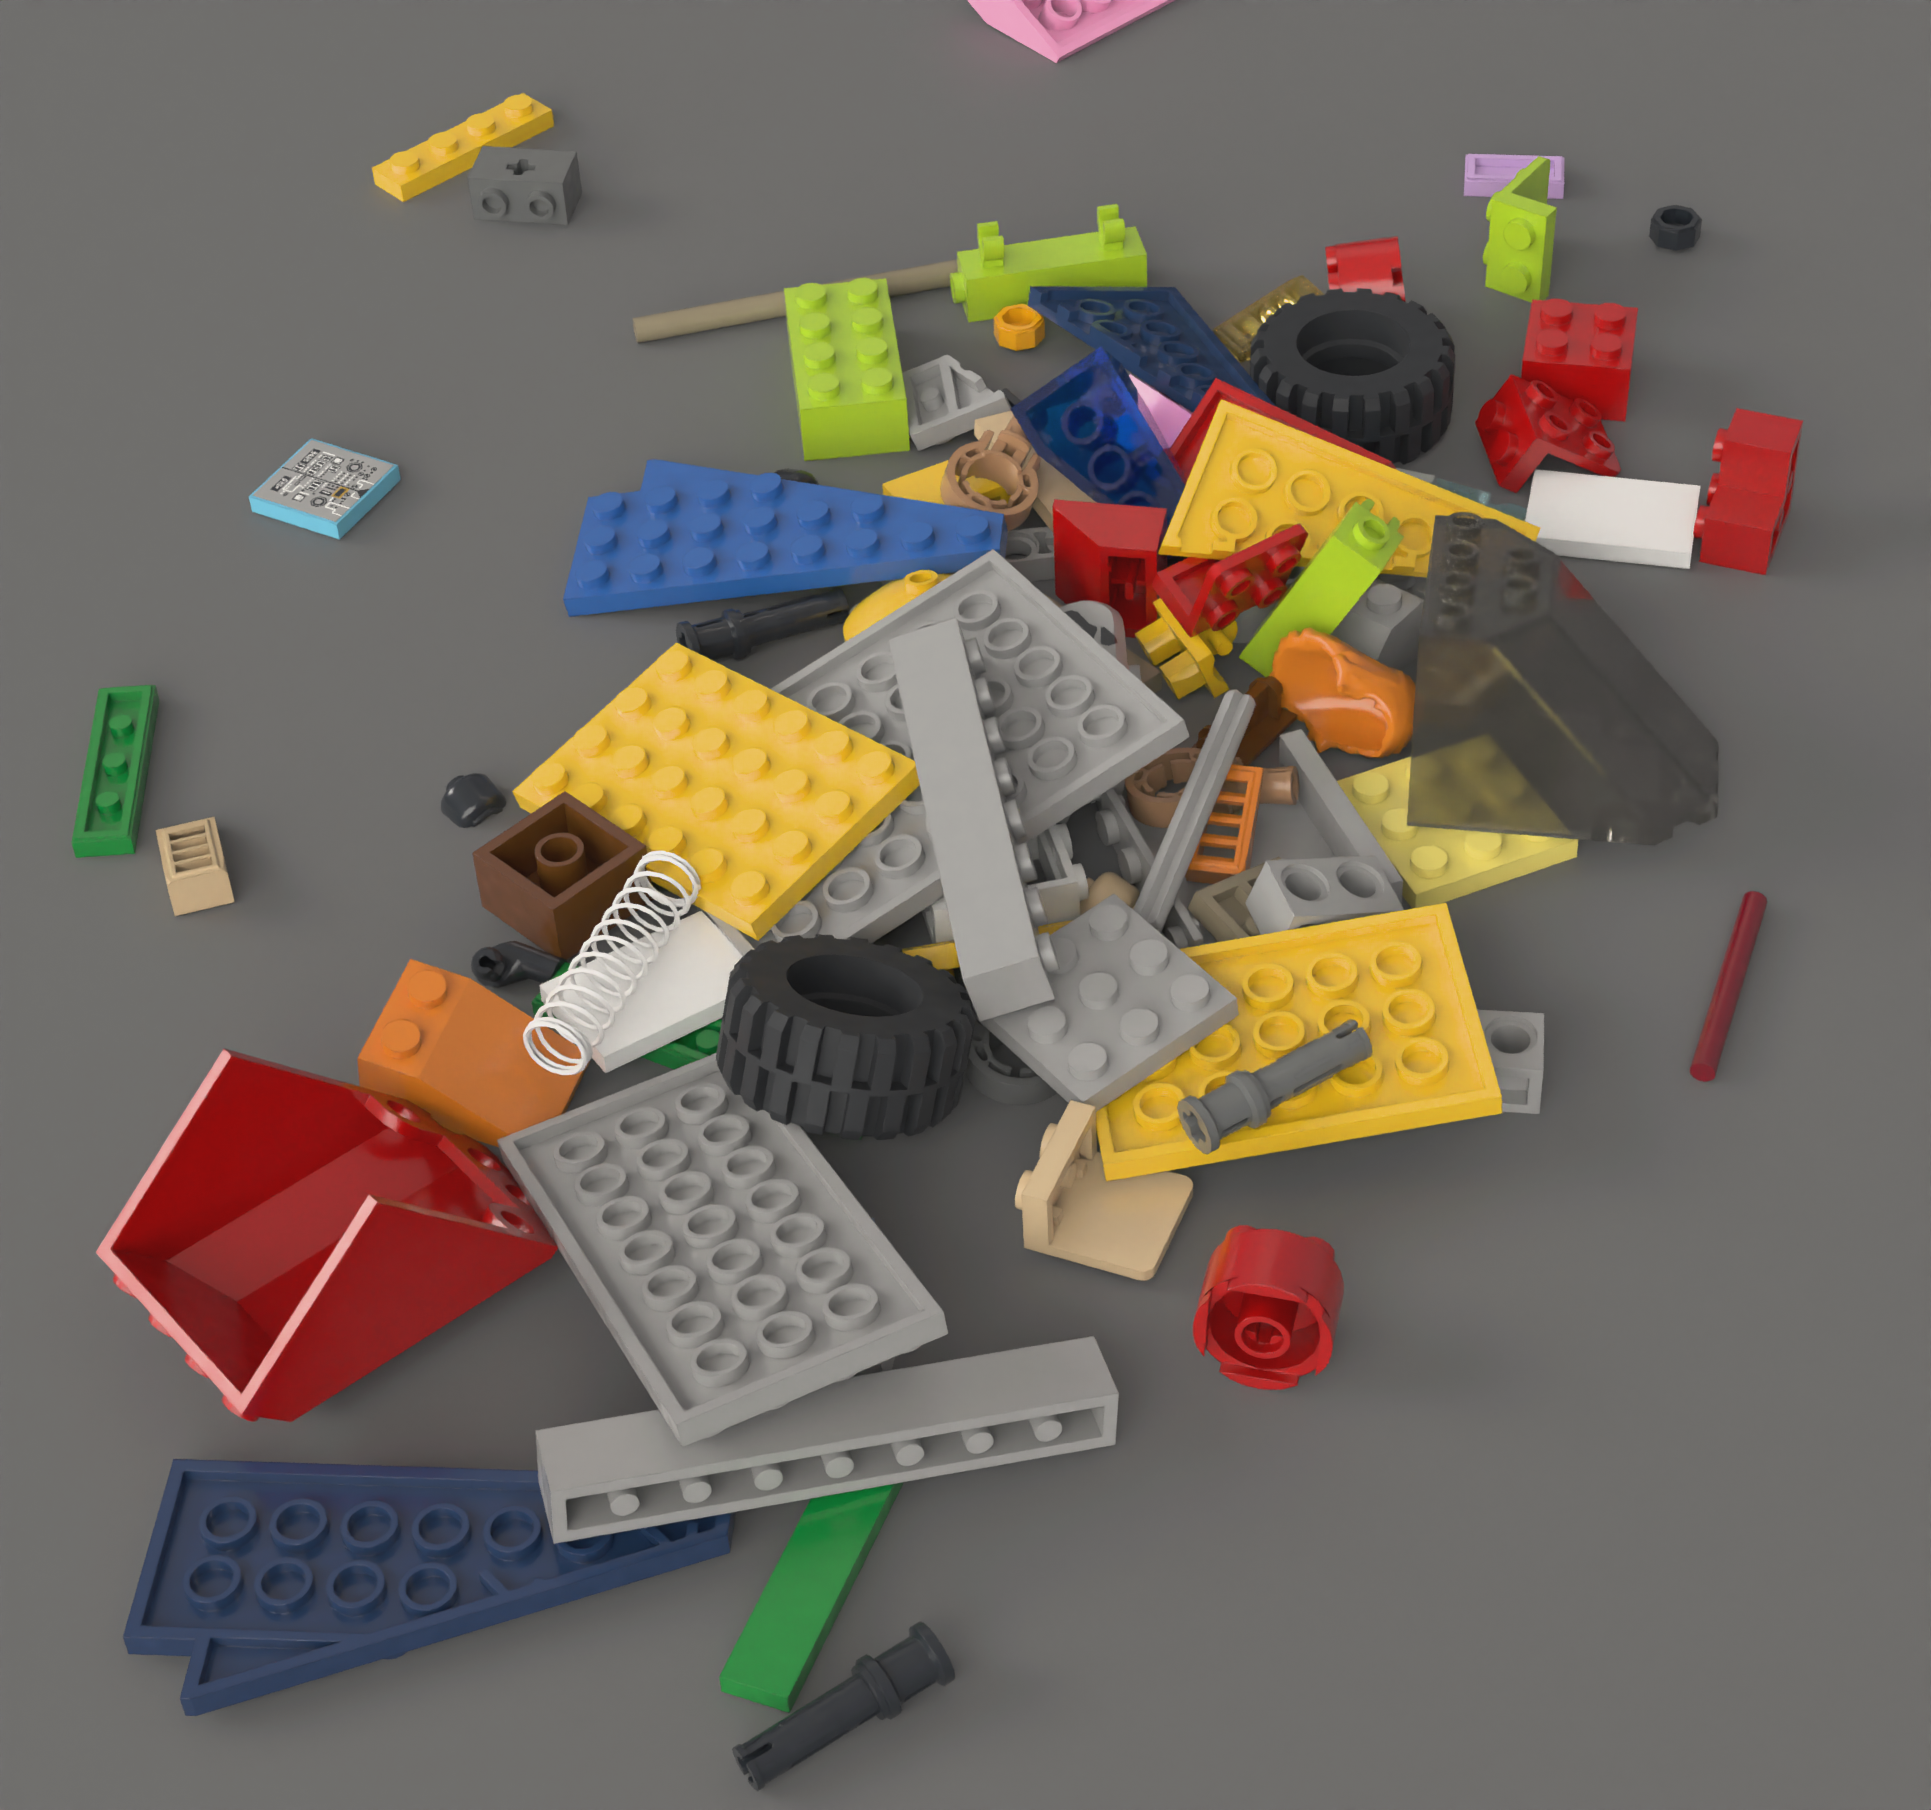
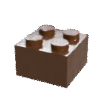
(558, 874)

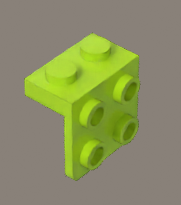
(1521, 235)

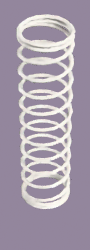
(569, 1031)

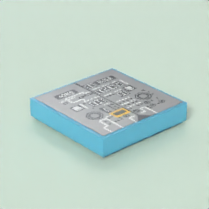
(325, 488)

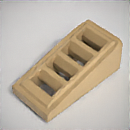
(194, 866)

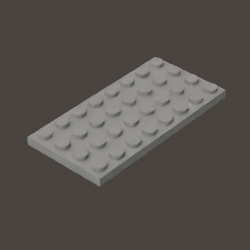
(718, 1248)

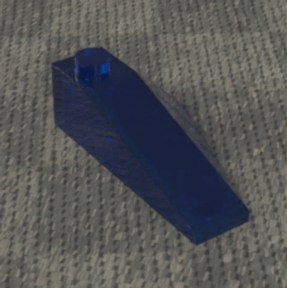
(1102, 436)

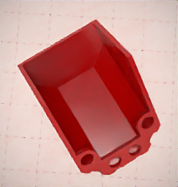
(313, 1233)

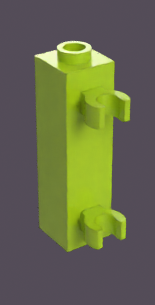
(1003, 273)
(1328, 583)

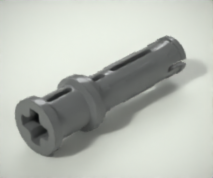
(1249, 1097)

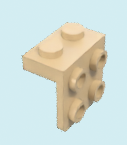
(1094, 1221)

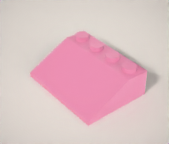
(1062, 26)

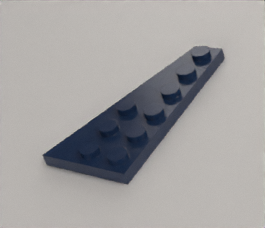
(1150, 334)

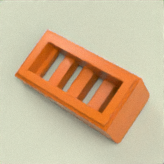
(1215, 869)

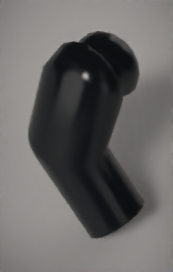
(513, 963)

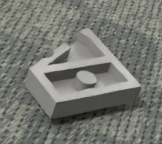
(946, 401)

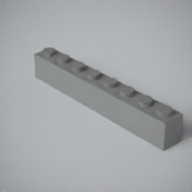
(971, 821)
(831, 1441)

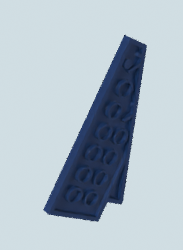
(342, 1565)

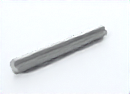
(1194, 808)

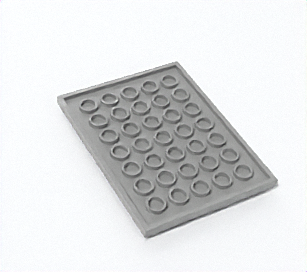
(1064, 711)

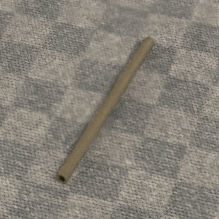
(773, 304)

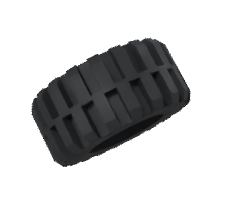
(1360, 369)
(845, 1036)

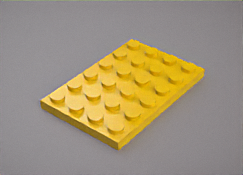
(730, 782)
(1387, 972)

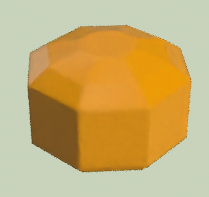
(1019, 327)

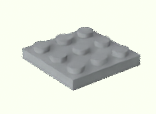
(1118, 1009)

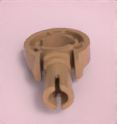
(1000, 464)
(1278, 787)

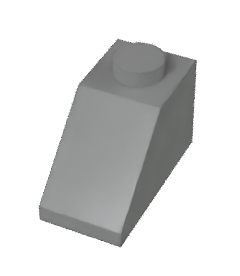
(1384, 625)

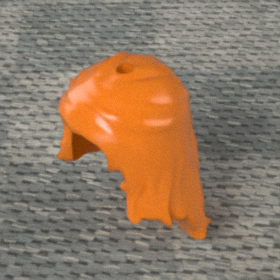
(1344, 695)

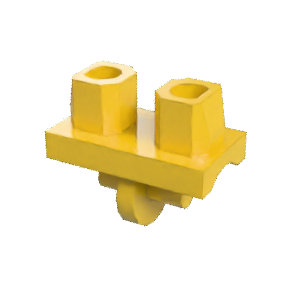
(1195, 663)

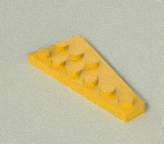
(1268, 477)

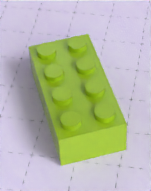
(846, 369)

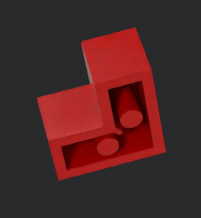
(1751, 491)

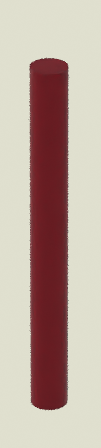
(1728, 987)

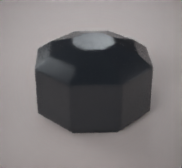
(1675, 227)

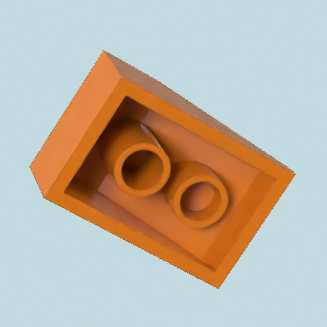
(464, 1056)

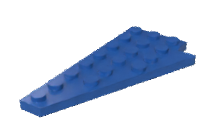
(744, 534)

